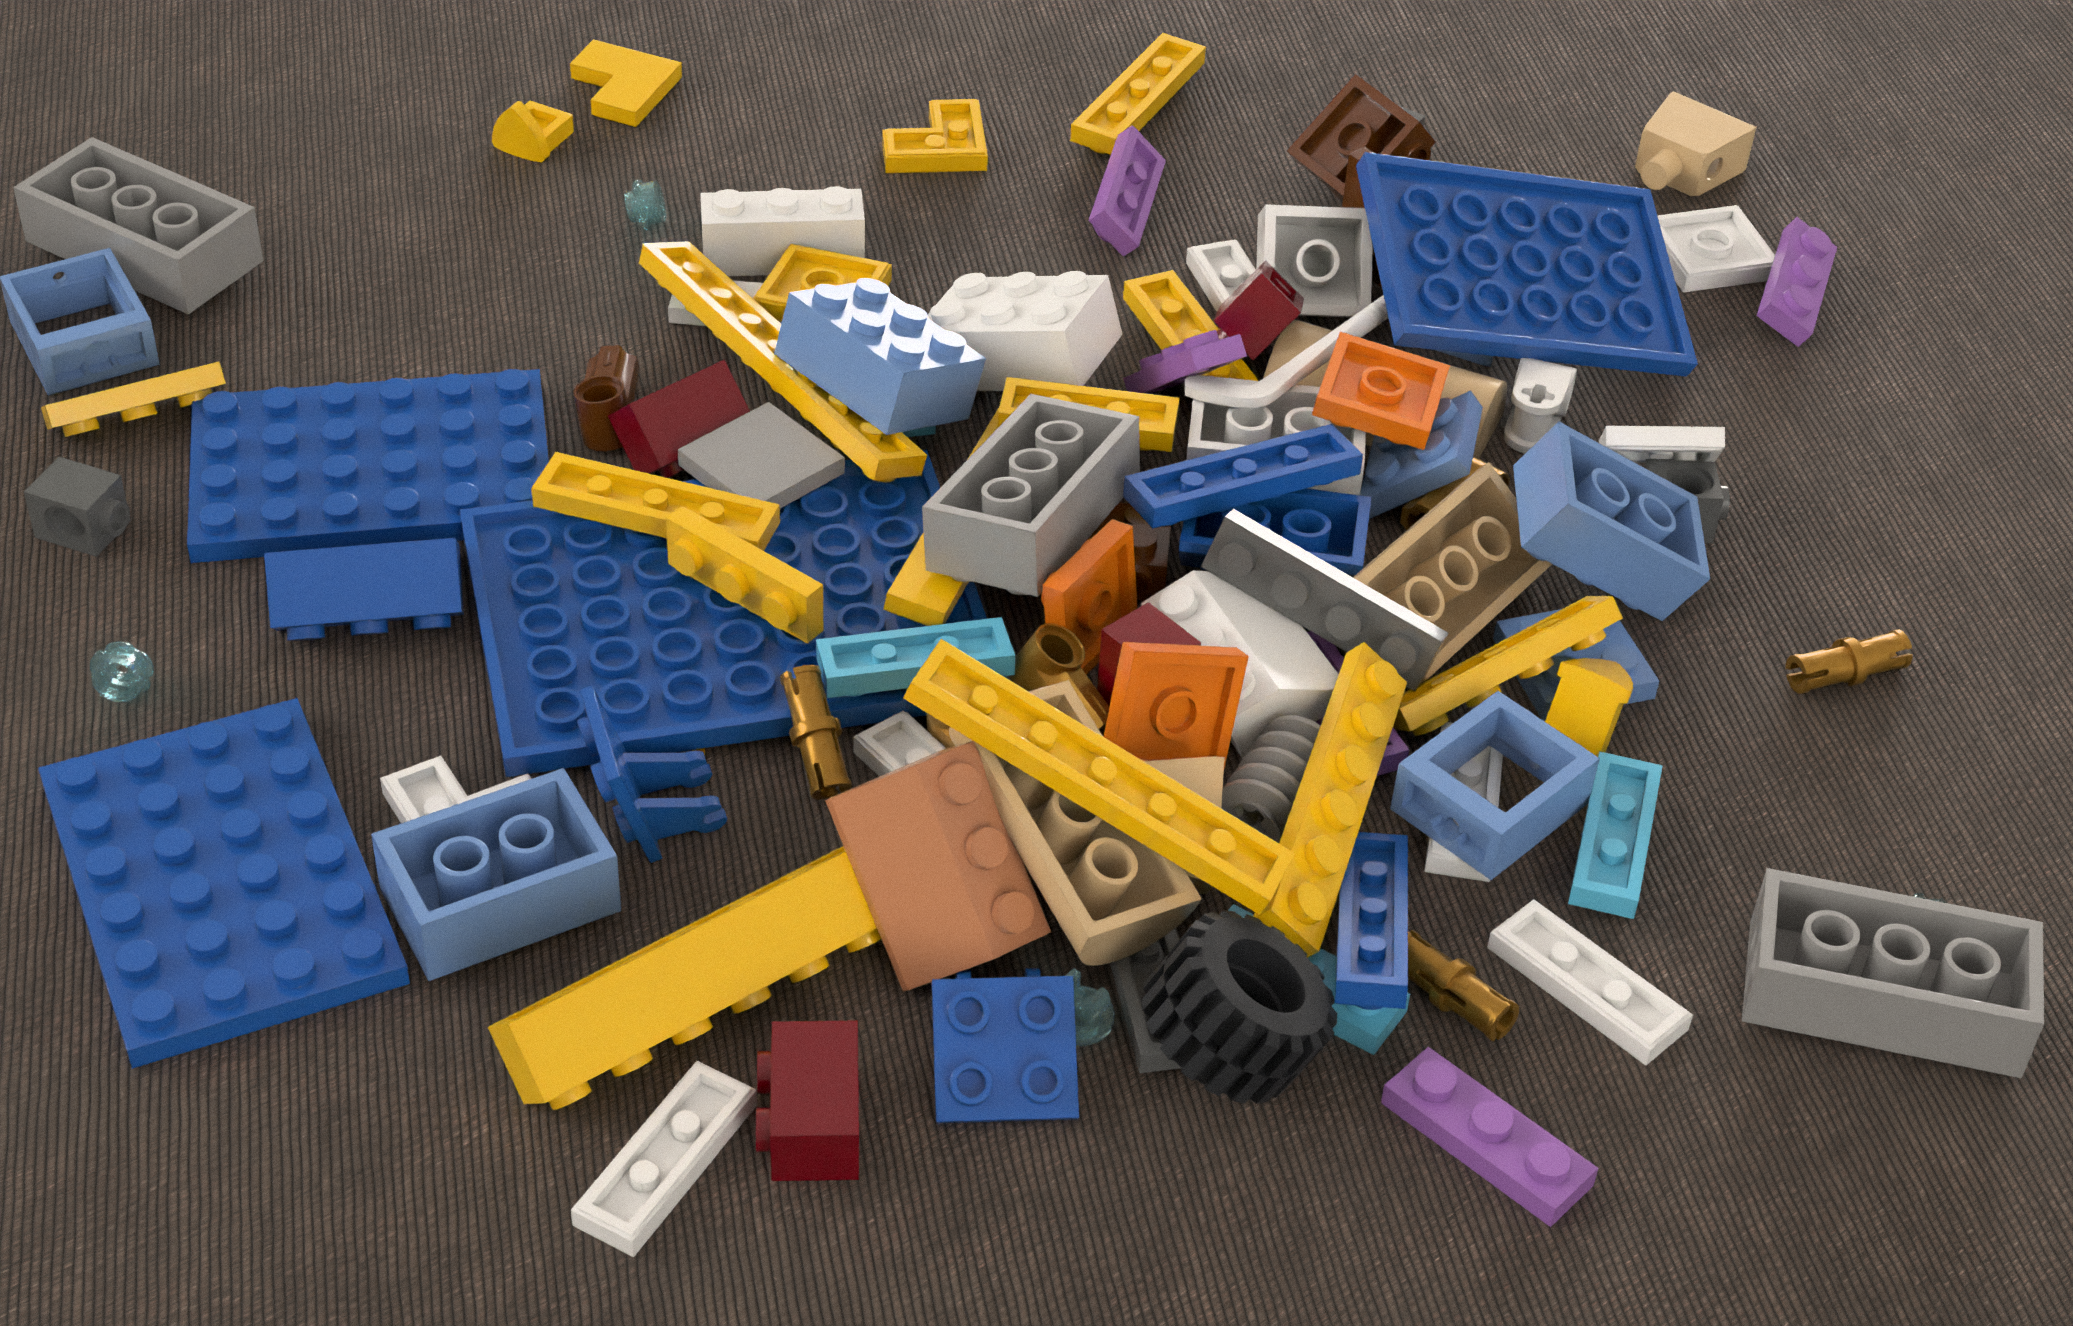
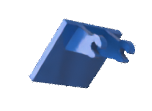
(629, 775)
(1004, 1048)

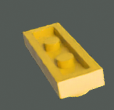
(133, 399)
(1155, 412)
(745, 574)

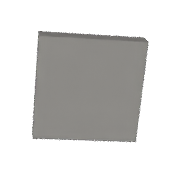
(762, 457)

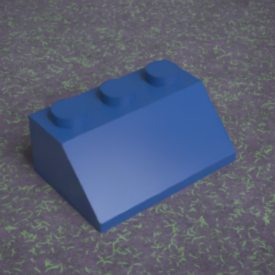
(1316, 520)
(364, 587)

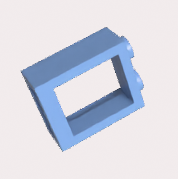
(87, 350)
(1487, 835)

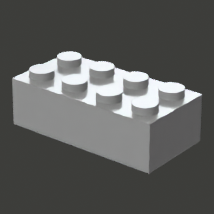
(164, 229)
(1030, 494)
(1895, 973)

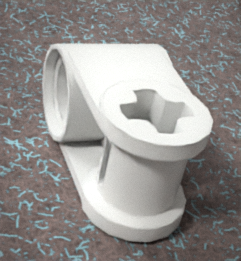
(1538, 400)

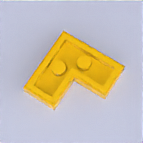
(629, 80)
(949, 145)

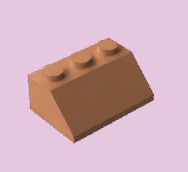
(937, 866)

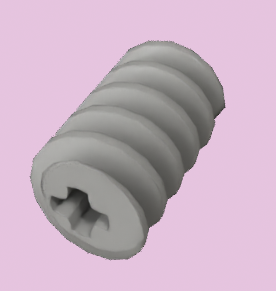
(1270, 775)

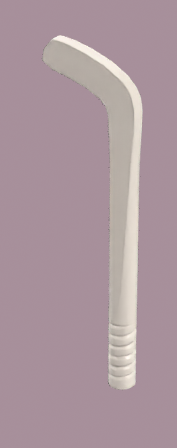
(1291, 373)

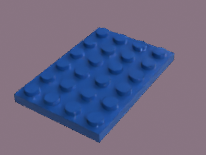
(1523, 266)
(359, 461)
(220, 881)

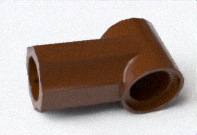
(607, 387)

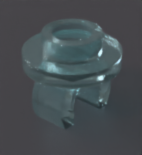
(1092, 1012)

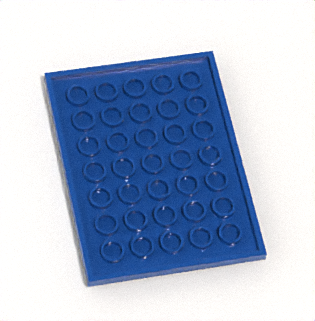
(667, 655)

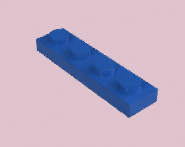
(1242, 475)
(1374, 924)

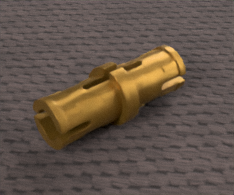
(1849, 661)
(815, 731)
(1456, 988)

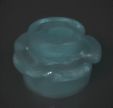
(645, 203)
(112, 682)

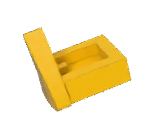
(531, 130)
(1589, 701)

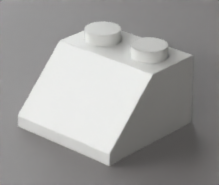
(1320, 254)

